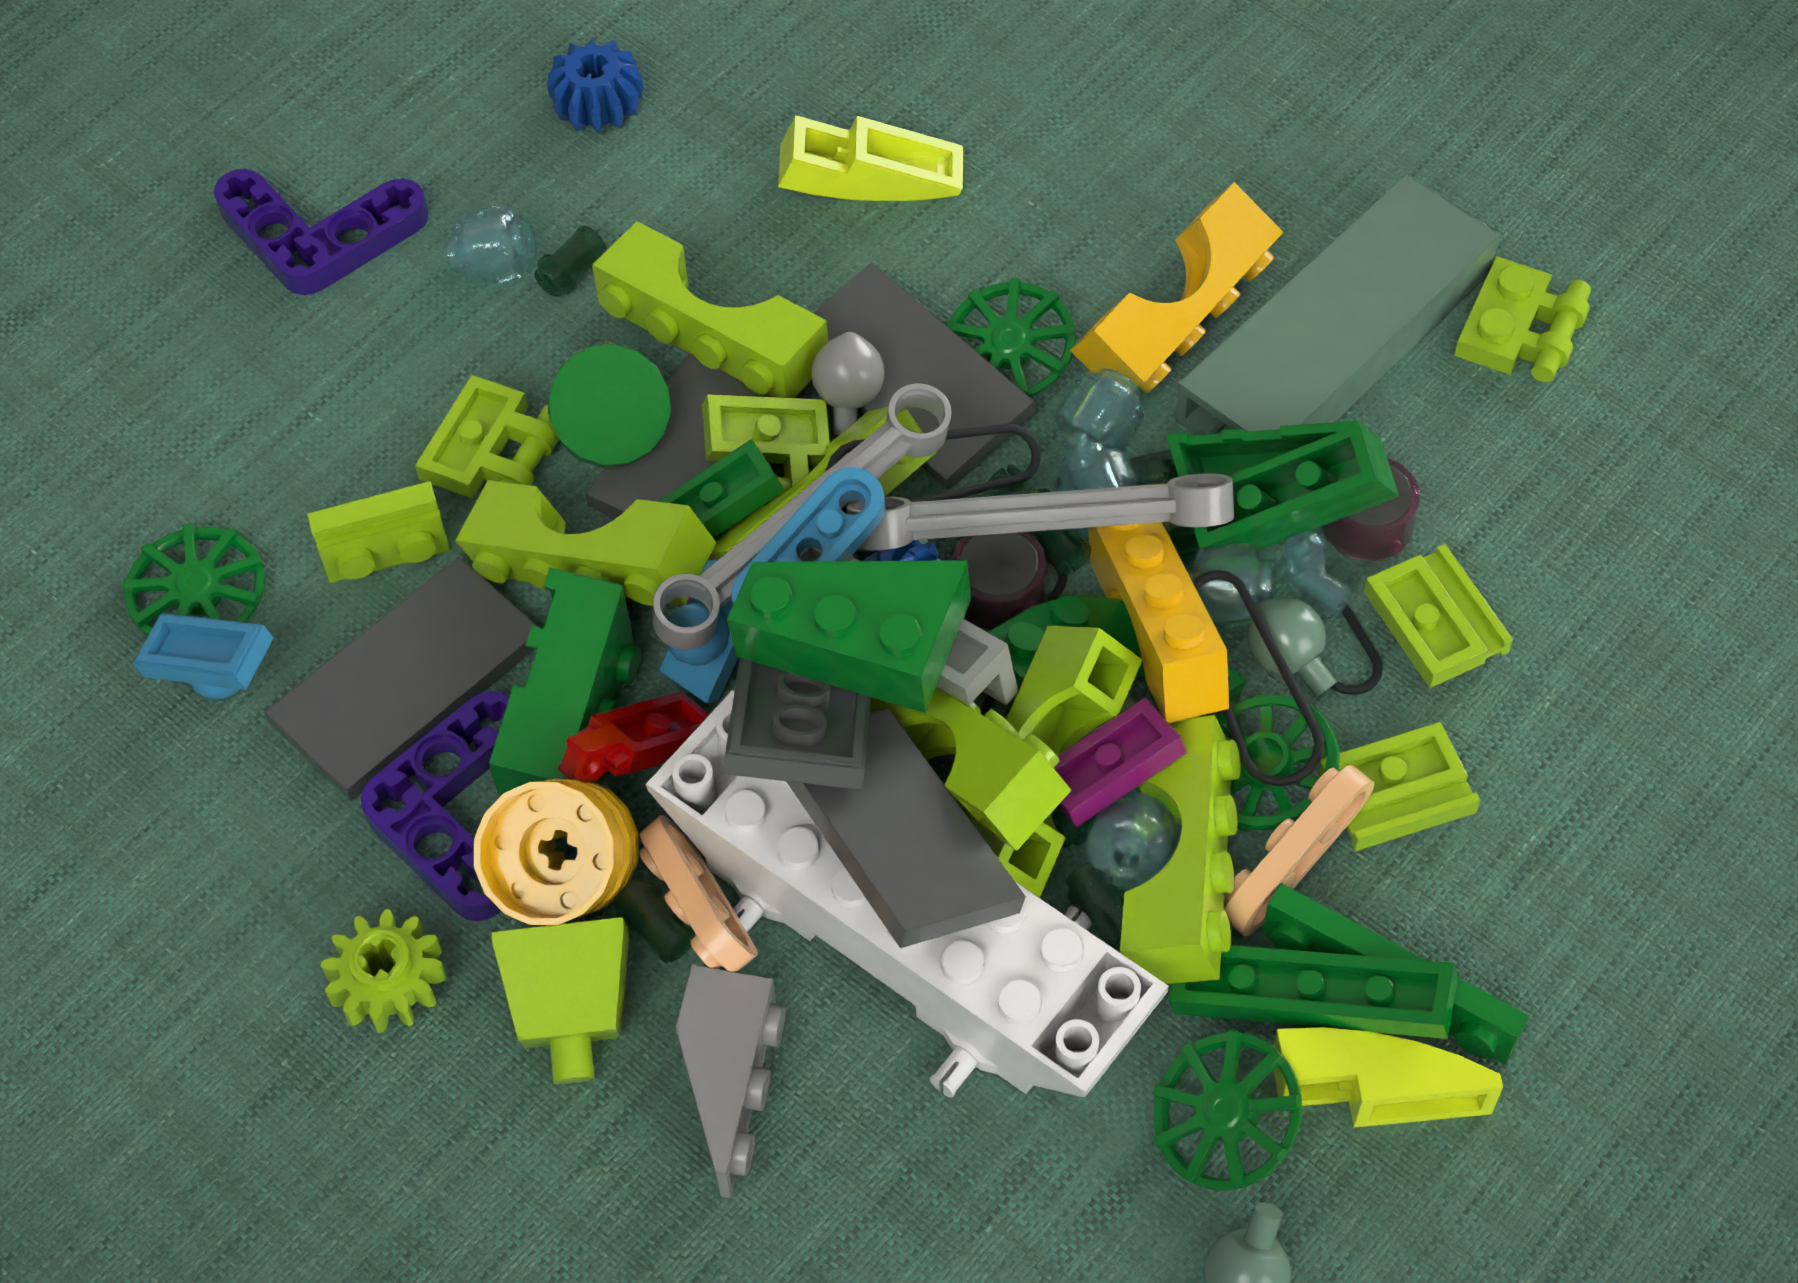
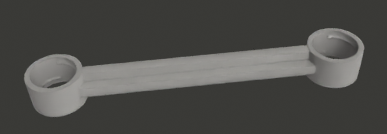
(874, 454)
(1183, 501)

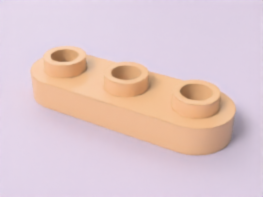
(1297, 845)
(696, 896)

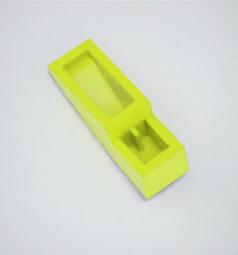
(868, 162)
(1384, 1076)

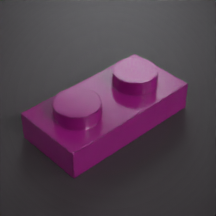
(1116, 760)

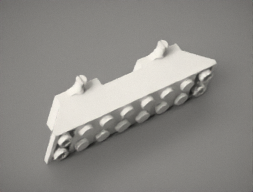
(1009, 996)

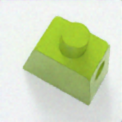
(565, 989)

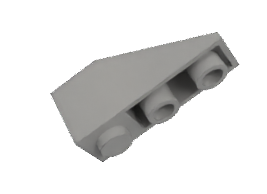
(723, 1044)

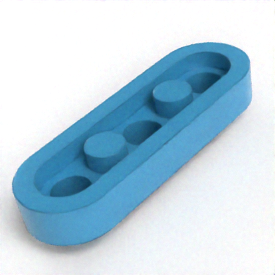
(823, 523)

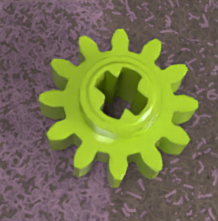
(393, 988)

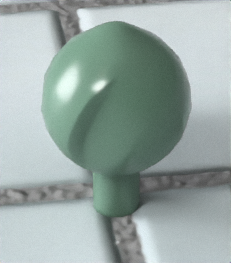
(1299, 637)
(1251, 1252)

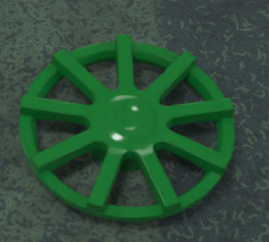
(1011, 339)
(194, 584)
(1276, 758)
(1225, 1110)

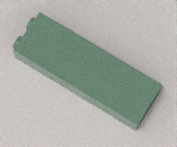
(1342, 317)

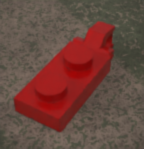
(631, 737)

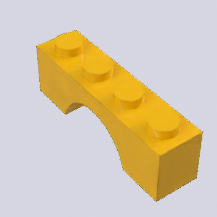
(1217, 250)
(1174, 631)

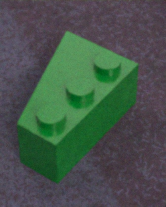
(1287, 477)
(854, 623)
(575, 674)

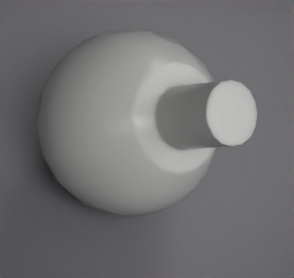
(847, 376)

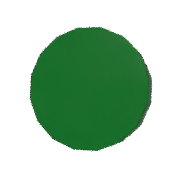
(609, 406)

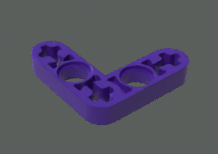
(319, 244)
(425, 811)

